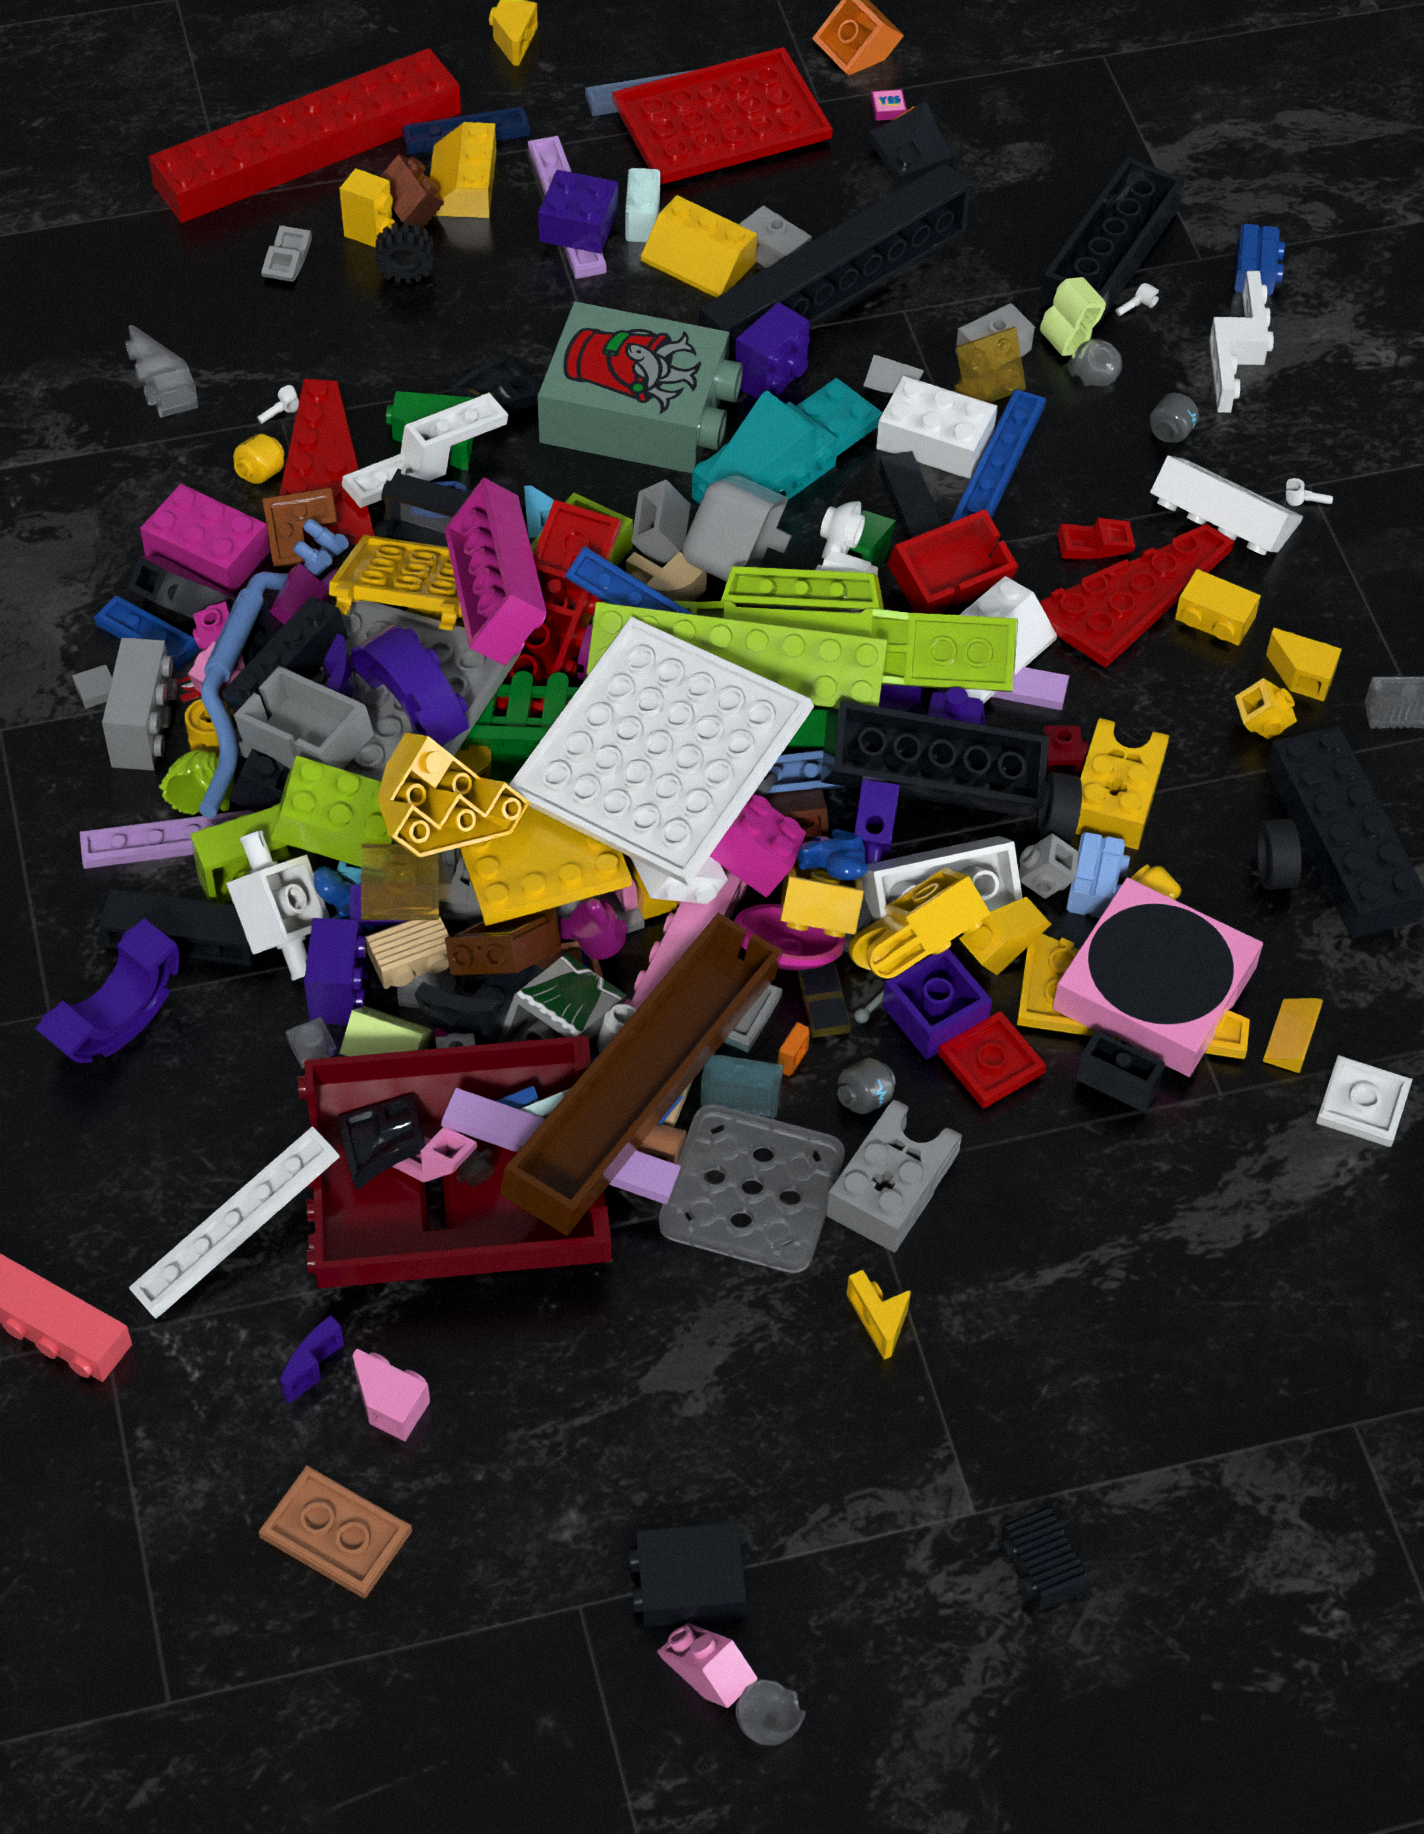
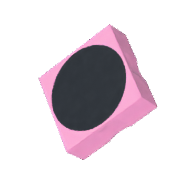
(1157, 976)

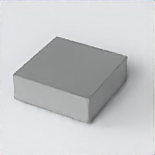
(93, 685)

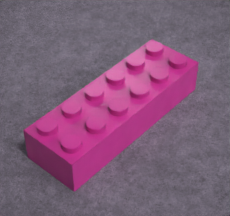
(495, 572)

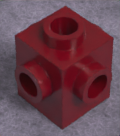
(1065, 749)

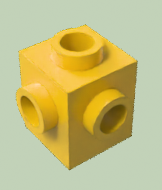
(1266, 708)

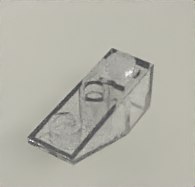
(165, 374)

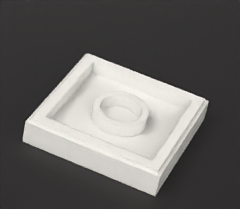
(1364, 1101)

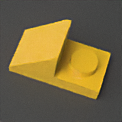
(880, 1317)

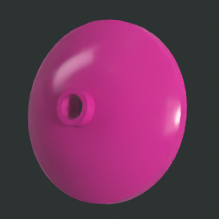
(800, 948)

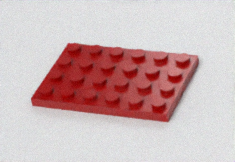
(722, 115)

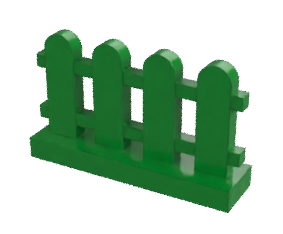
(517, 732)

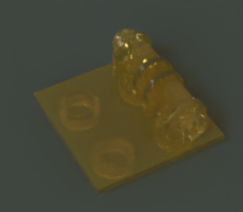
(991, 366)

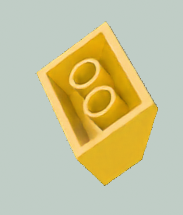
(465, 170)
(700, 247)

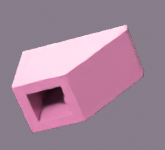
(390, 1396)
(708, 1663)

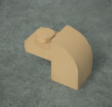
(675, 580)

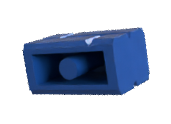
(1259, 251)

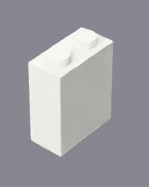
(701, 889)

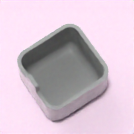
(735, 526)

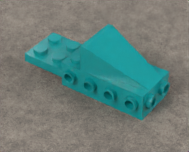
(790, 444)

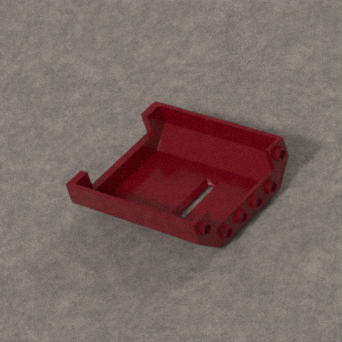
(384, 1226)

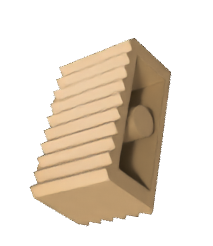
(408, 951)

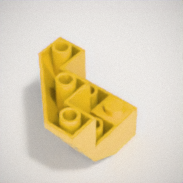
(440, 803)

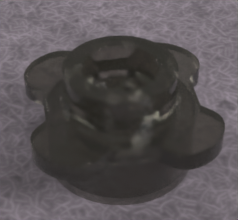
(476, 1168)

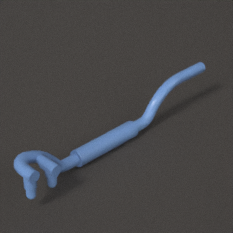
(231, 644)

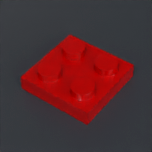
(992, 1059)

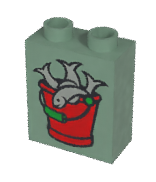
(637, 388)

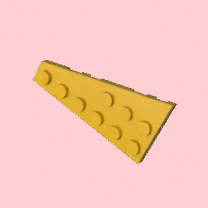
(1045, 966)

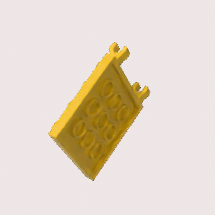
(400, 576)
(540, 868)

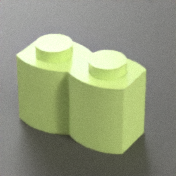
(1072, 316)

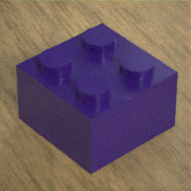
(578, 211)
(773, 351)
(335, 970)
(935, 1001)

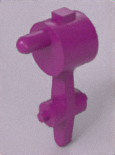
(595, 929)

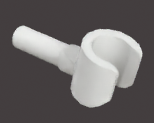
(1145, 294)
(288, 402)
(1297, 494)

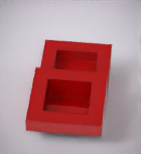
(1102, 540)

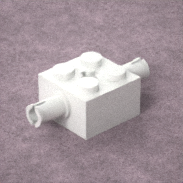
(277, 903)

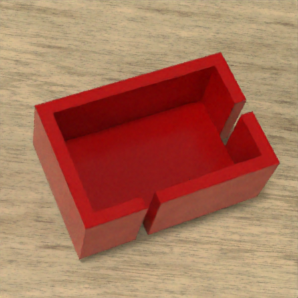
(951, 564)

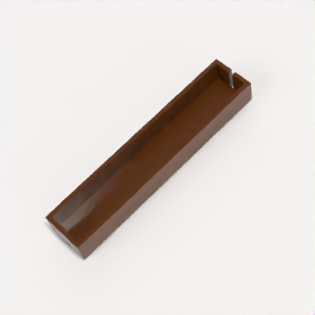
(639, 1075)

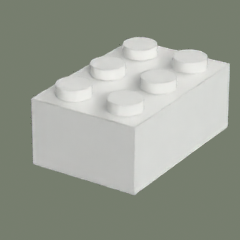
(936, 426)

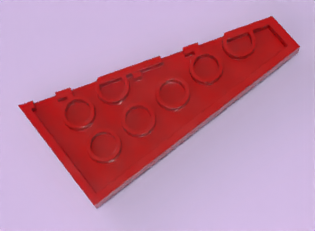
(323, 454)
(1127, 598)

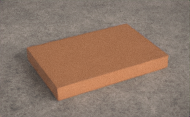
(335, 1531)

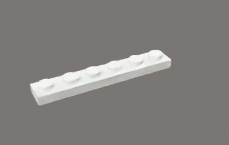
(234, 1222)

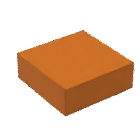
(794, 1048)

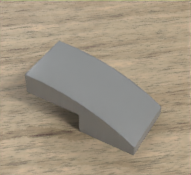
(288, 254)

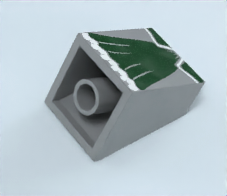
(560, 1004)

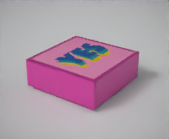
(887, 104)

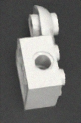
(843, 530)

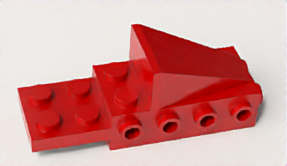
(569, 608)

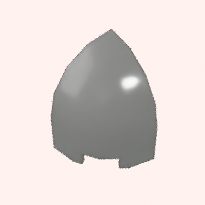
(886, 374)

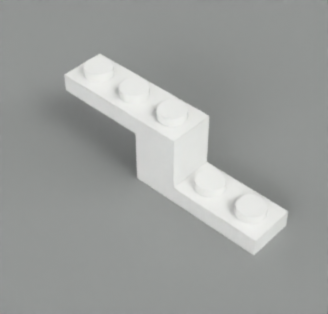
(1240, 341)
(427, 446)

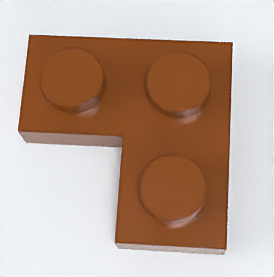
(286, 519)

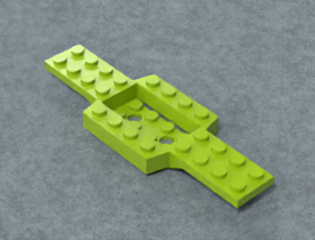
(919, 648)

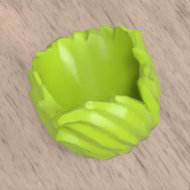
(189, 779)

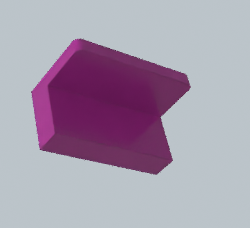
(297, 590)

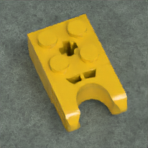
(1119, 785)
(919, 924)

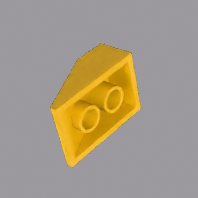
(820, 901)

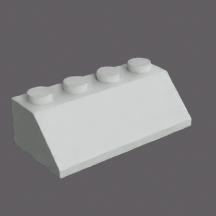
(1224, 505)
(1034, 633)
(987, 862)

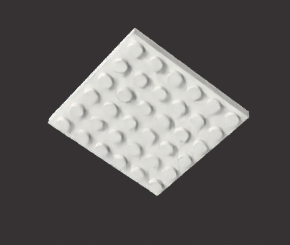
(660, 749)

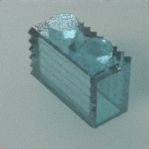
(742, 1085)

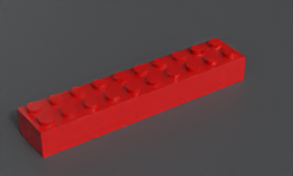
(303, 135)

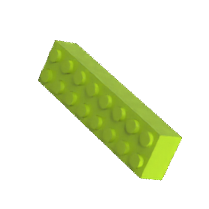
(806, 661)

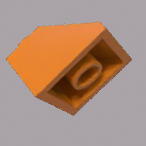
(857, 35)

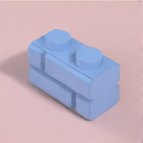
(1097, 874)

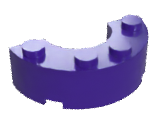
(415, 680)
(122, 1004)

